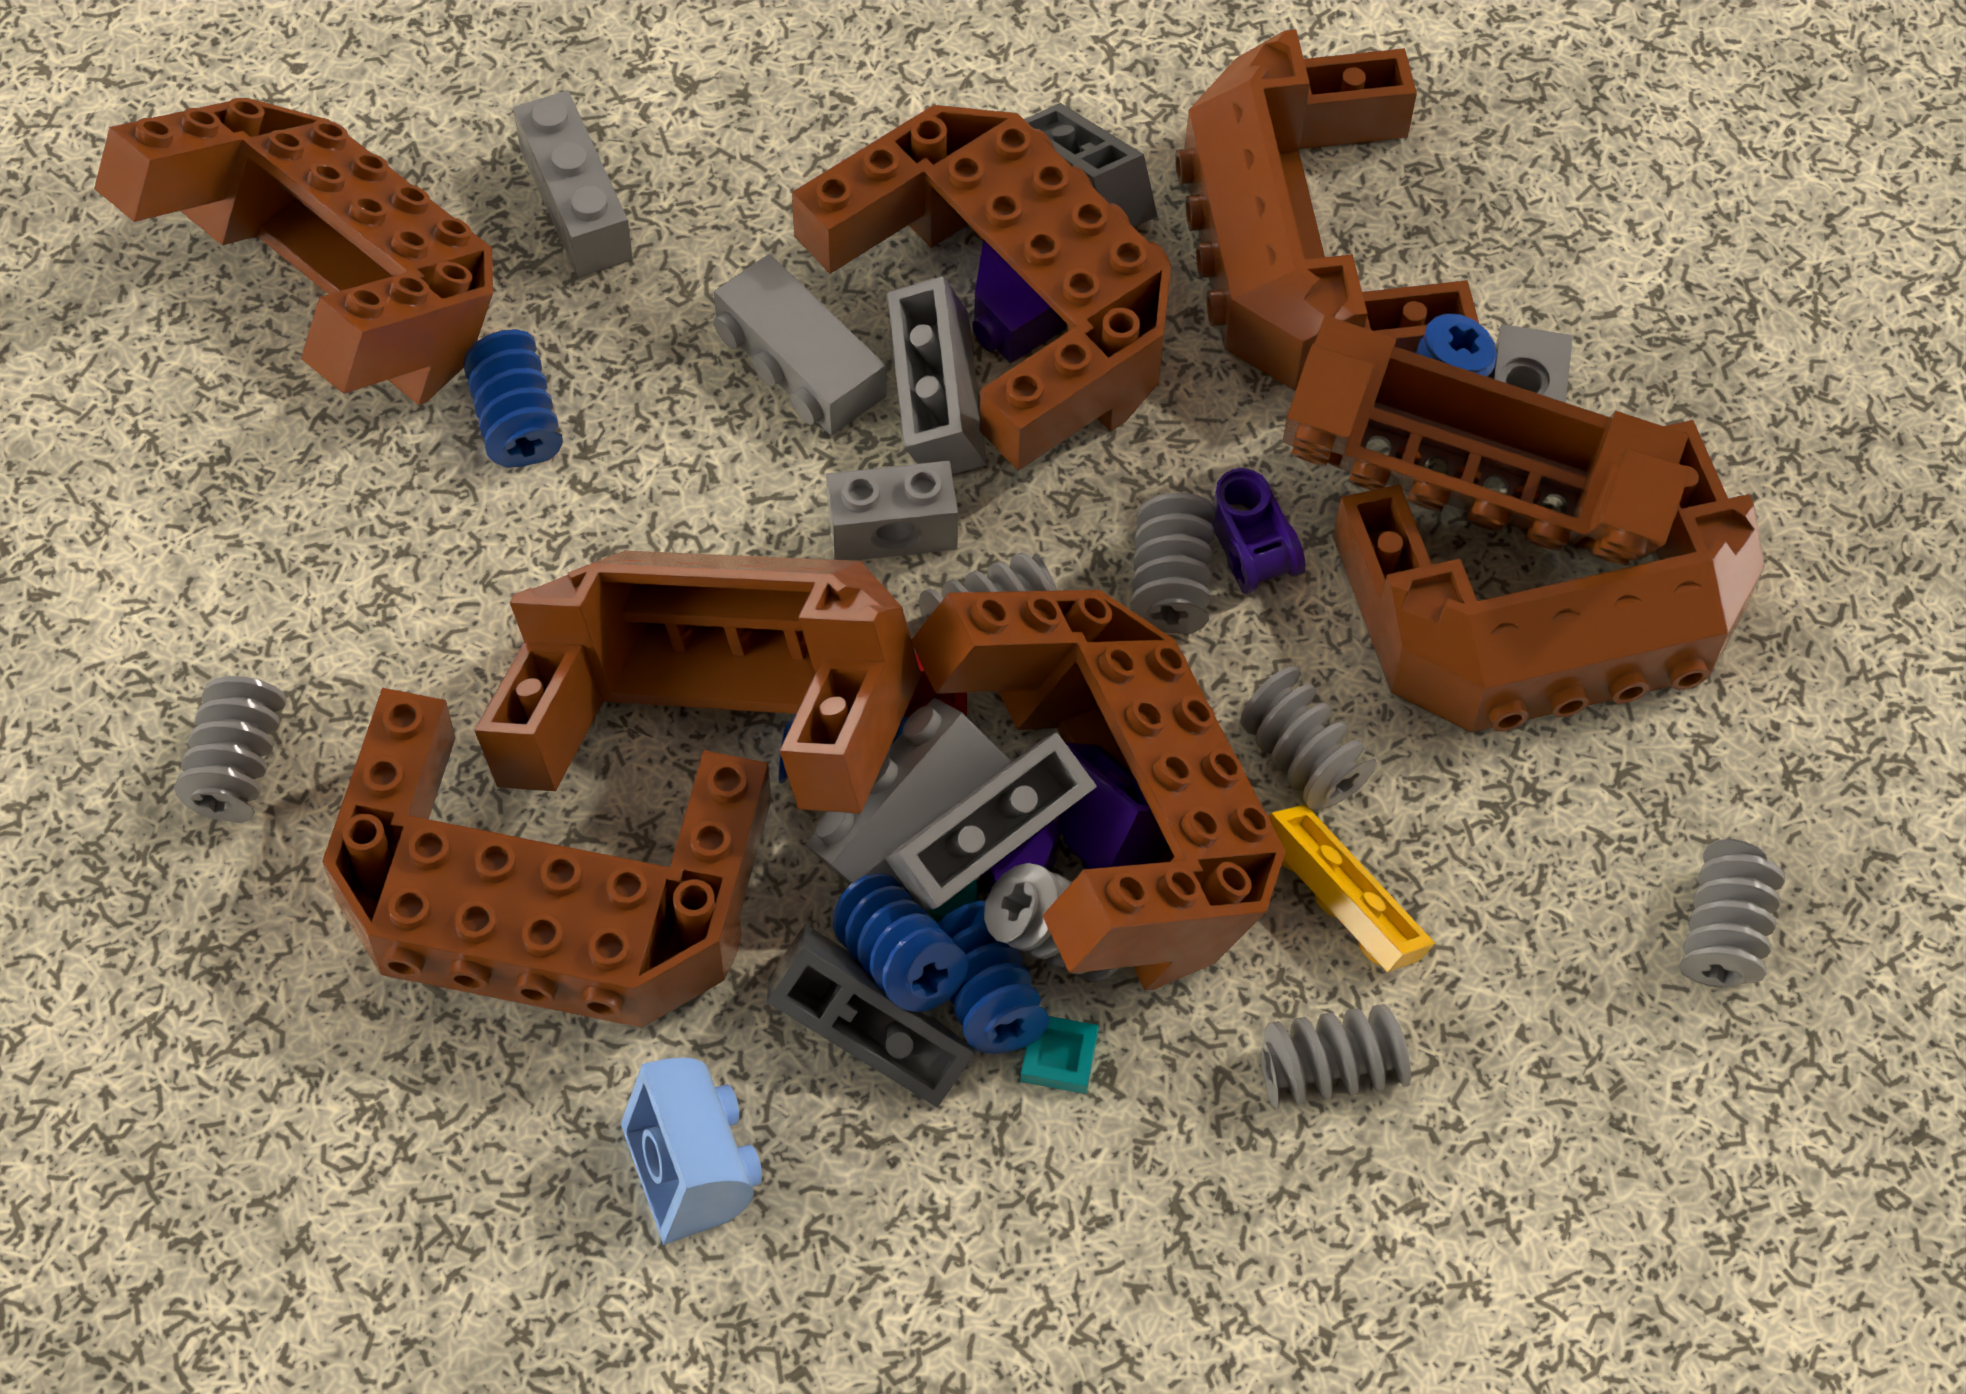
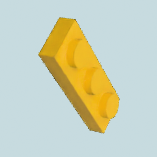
(1348, 890)

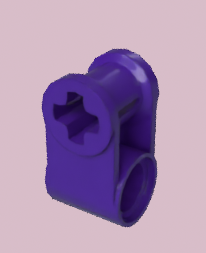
(1258, 540)

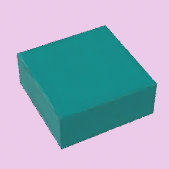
(1061, 1056)

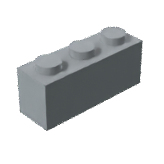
(573, 183)
(799, 345)
(936, 375)
(923, 776)
(990, 822)

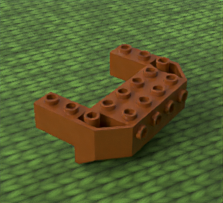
(1258, 212)
(1047, 224)
(397, 267)
(1610, 472)
(709, 636)
(1558, 642)
(1126, 686)
(532, 914)

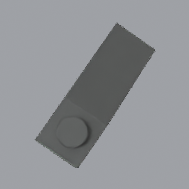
(1111, 165)
(841, 1002)

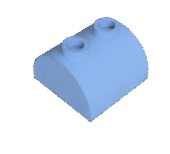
(686, 1148)

